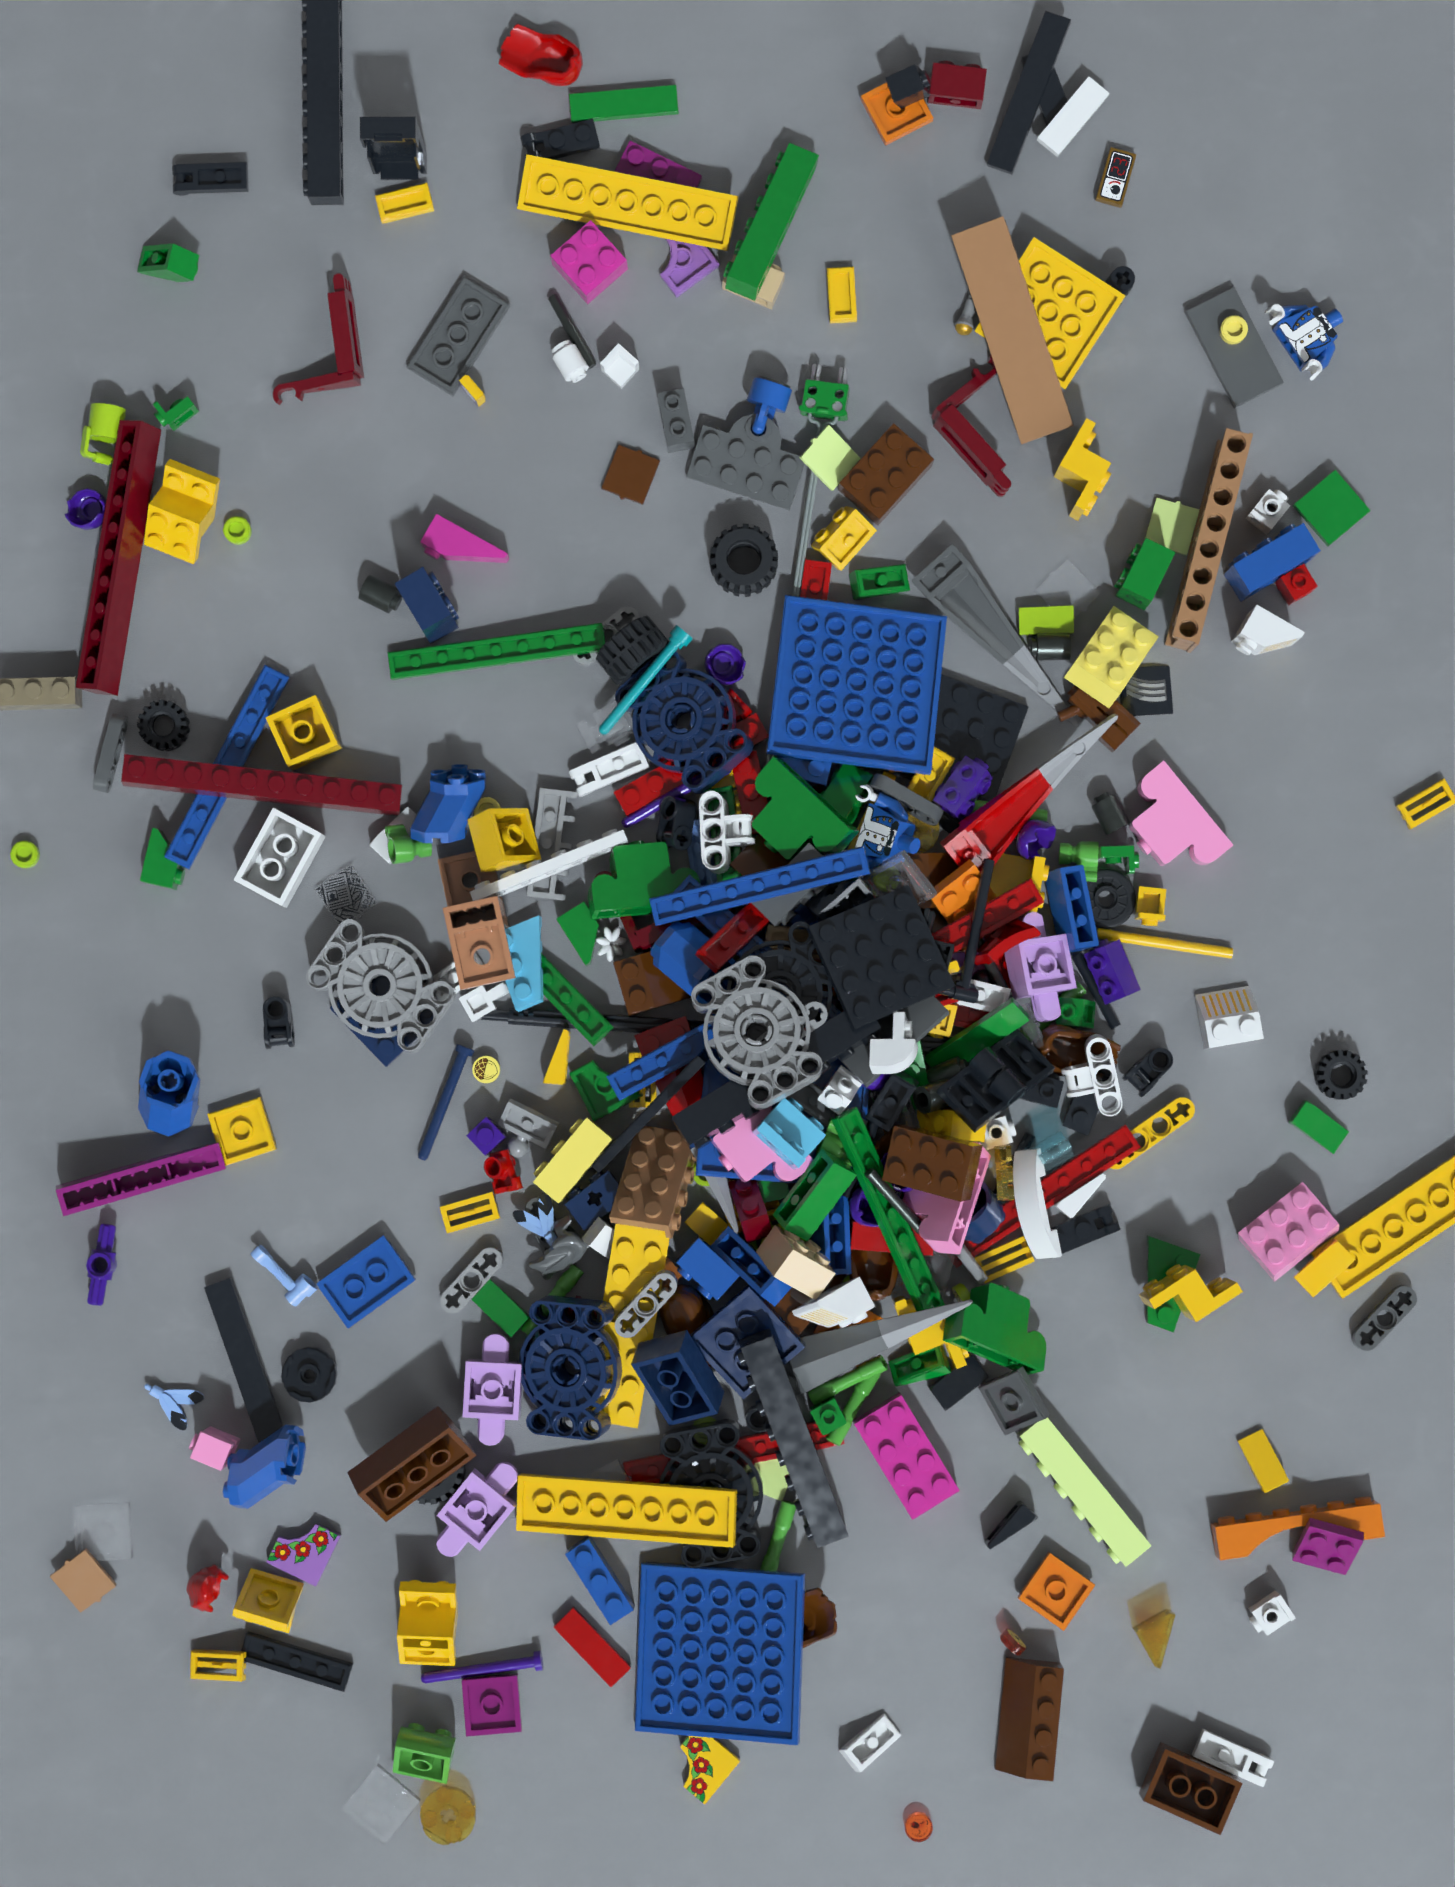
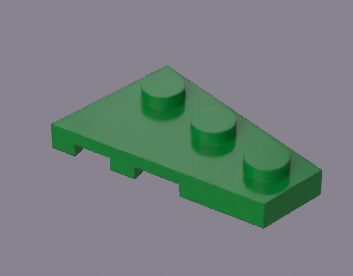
(1160, 1259)

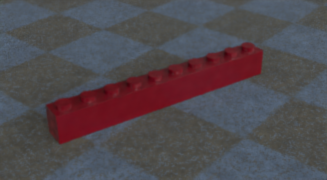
(118, 557)
(261, 785)

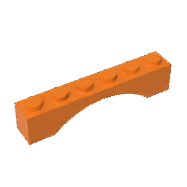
(1241, 1536)

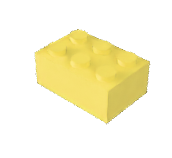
(1111, 657)
(572, 1159)

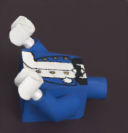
(1306, 334)
(885, 828)

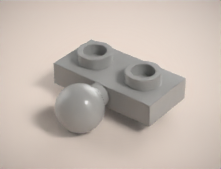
(528, 1126)

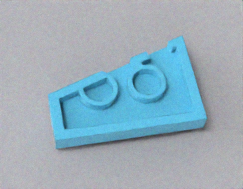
(525, 951)

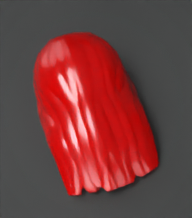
(541, 56)

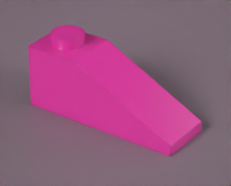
(457, 544)

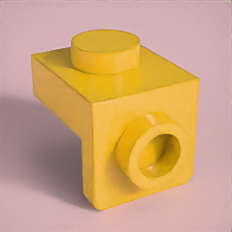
(1150, 905)

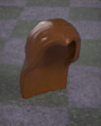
(1065, 1047)
(875, 1270)
(685, 1311)
(818, 1617)

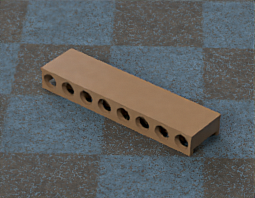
(1012, 330)
(1208, 540)

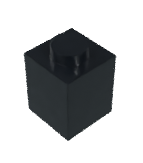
(908, 86)

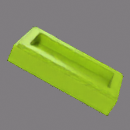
(1046, 620)

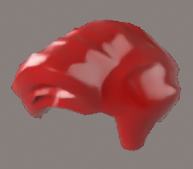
(205, 1587)

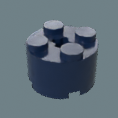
(986, 1216)

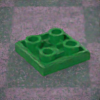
(1331, 508)

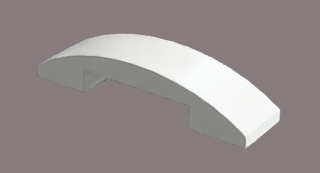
(1031, 1204)

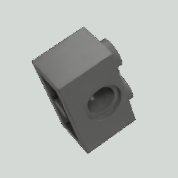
(676, 420)

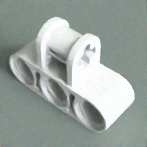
(735, 831)
(1087, 1079)

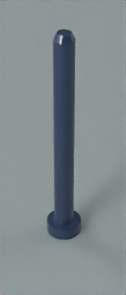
(445, 1098)

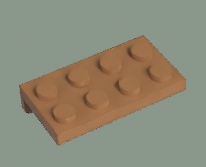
(654, 1181)

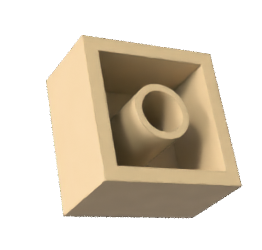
(796, 1262)

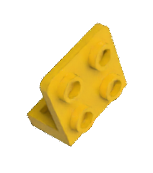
(1014, 870)

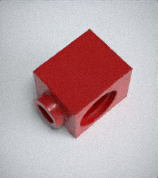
(1296, 584)

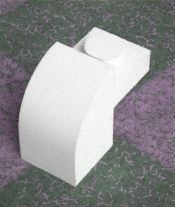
(894, 1054)

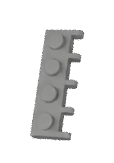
(548, 834)

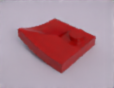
(1004, 939)

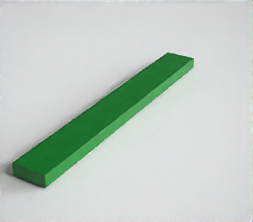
(496, 651)
(893, 1226)

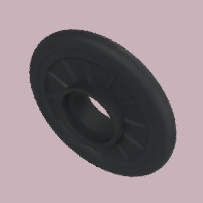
(1123, 898)

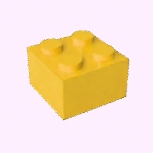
(303, 732)
(503, 839)

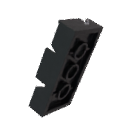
(394, 147)

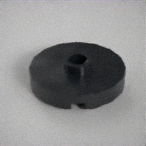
(298, 1384)

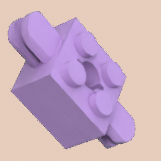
(1051, 967)
(492, 1389)
(477, 1509)

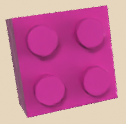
(589, 262)

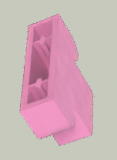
(1175, 821)
(749, 1155)
(943, 1219)

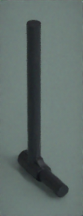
(964, 989)

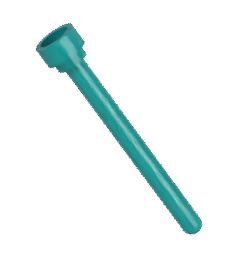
(677, 640)

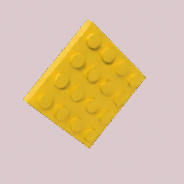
(1069, 306)

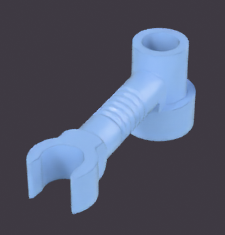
(297, 1289)

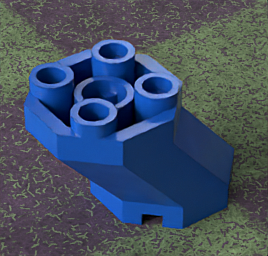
(448, 804)
(676, 958)
(169, 1093)
(264, 1467)

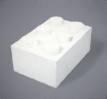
(279, 858)

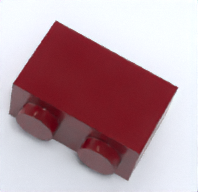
(957, 85)
(750, 1209)

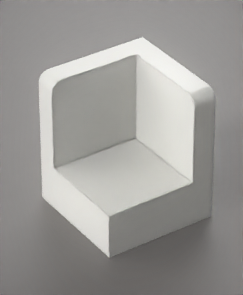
(619, 366)

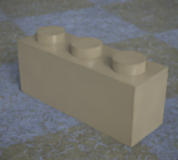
(39, 693)

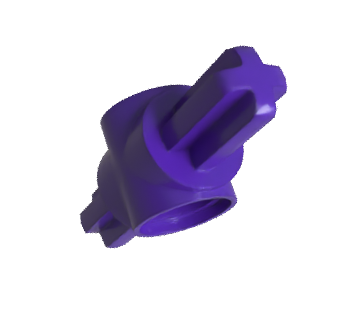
(99, 1279)

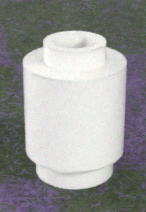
(569, 361)

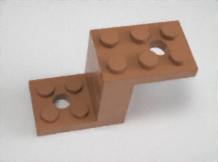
(474, 924)

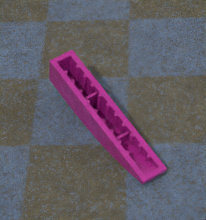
(138, 1178)

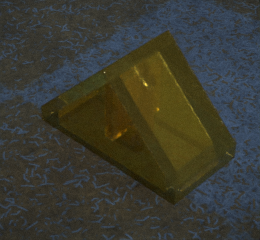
(1155, 1634)

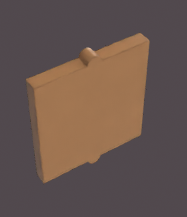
(83, 1580)

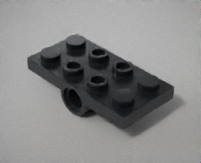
(995, 1080)

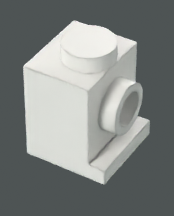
(1262, 517)
(840, 1090)
(1007, 1131)
(1270, 1603)

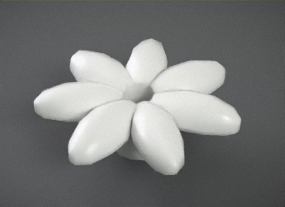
(611, 943)

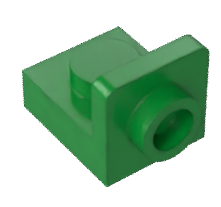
(179, 413)
(1114, 855)
(1076, 1012)
(828, 1415)

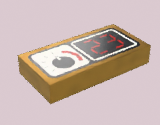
(1115, 177)

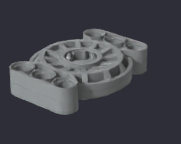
(407, 990)
(753, 1005)

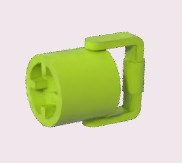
(103, 428)

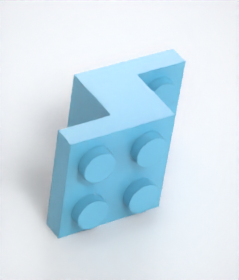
(790, 1132)

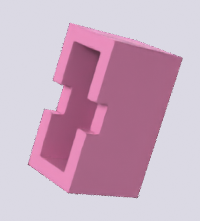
(213, 1447)

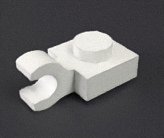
(480, 1001)

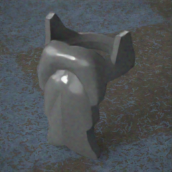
(564, 1250)

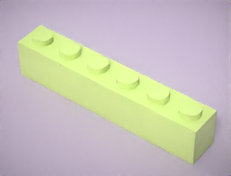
(1084, 1490)

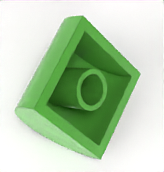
(424, 1753)

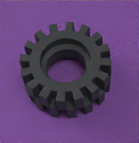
(156, 710)
(1356, 1068)

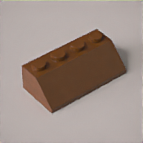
(411, 1464)
(1029, 1718)

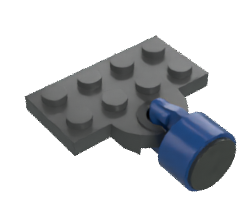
(751, 454)

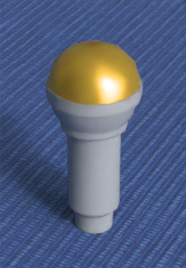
(964, 324)

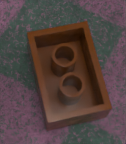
(885, 474)
(932, 1162)
(1190, 1788)

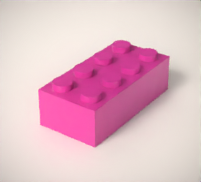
(906, 1456)

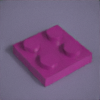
(1327, 1546)
(491, 1705)

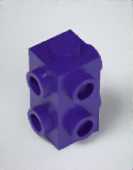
(967, 782)
(1111, 971)

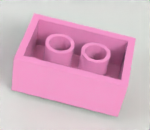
(1288, 1231)

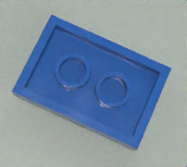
(366, 1281)

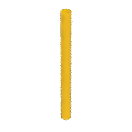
(1165, 943)

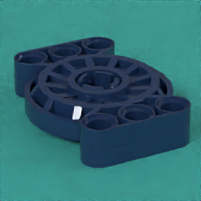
(711, 733)
(544, 1370)

